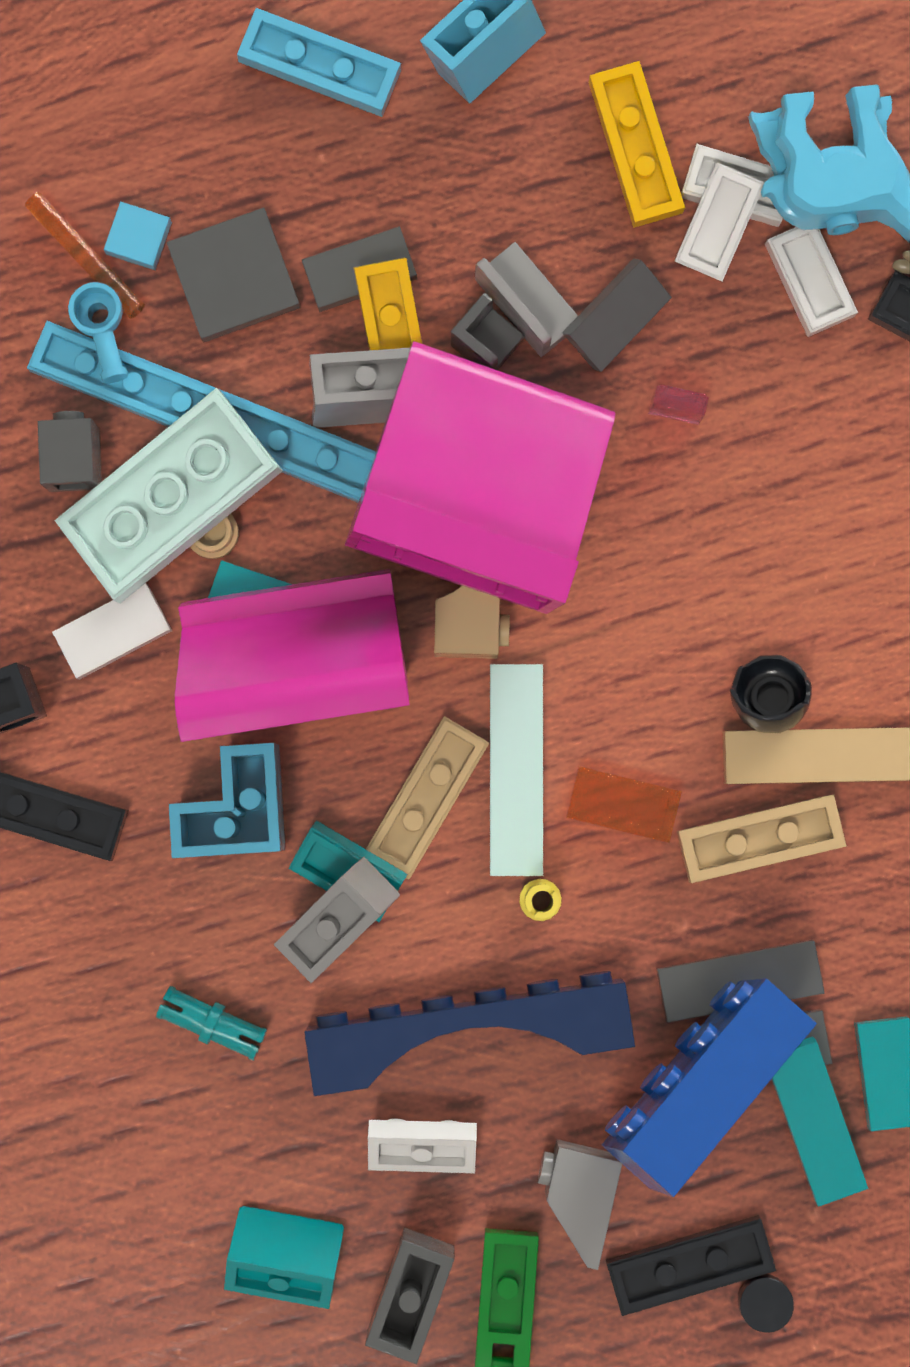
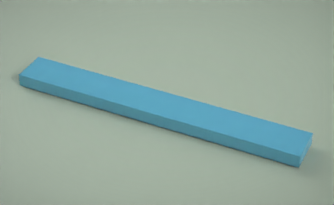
(168, 395)

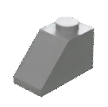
(581, 1194)

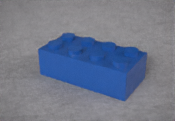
(706, 1084)

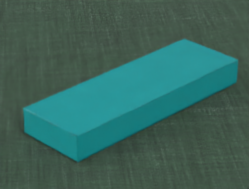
(818, 1125)

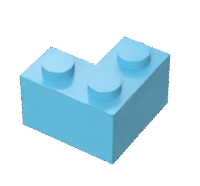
(247, 817)

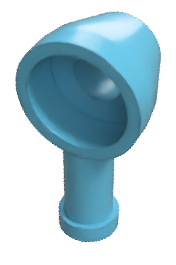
(81, 307)

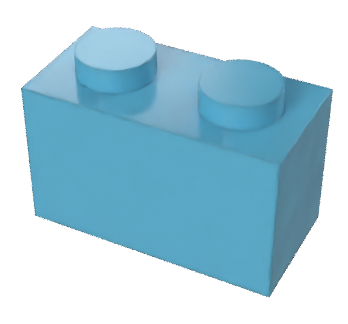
(481, 42)

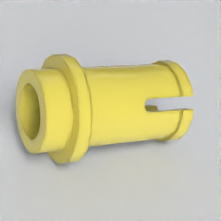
(532, 888)

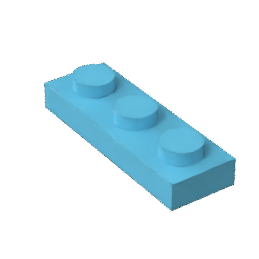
(319, 62)

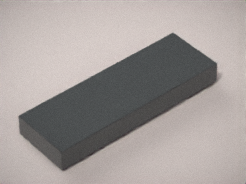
(691, 986)

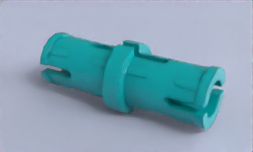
(211, 1023)

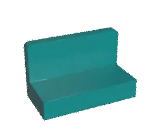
(283, 1257)

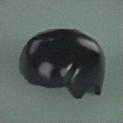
(771, 693)

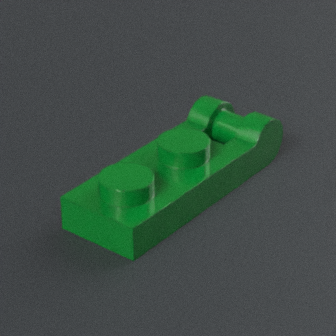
(506, 1296)

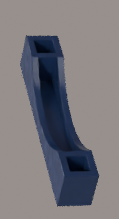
(355, 1052)

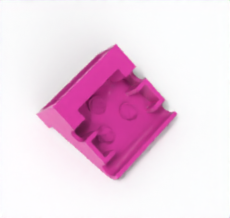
(483, 480)
(289, 656)

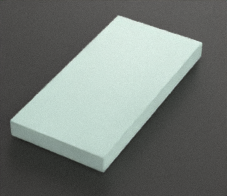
(168, 495)

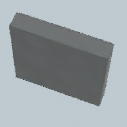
(233, 275)

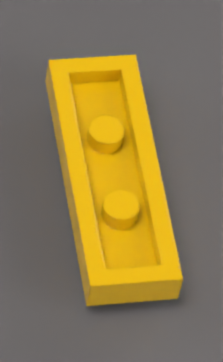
(636, 144)

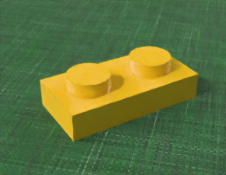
(387, 304)

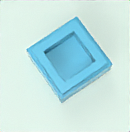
(137, 235)

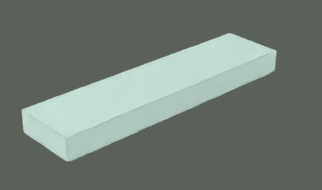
(516, 769)

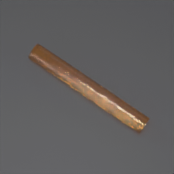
(83, 252)

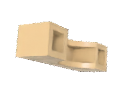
(469, 625)

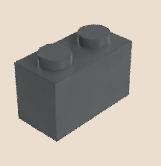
(410, 1295)

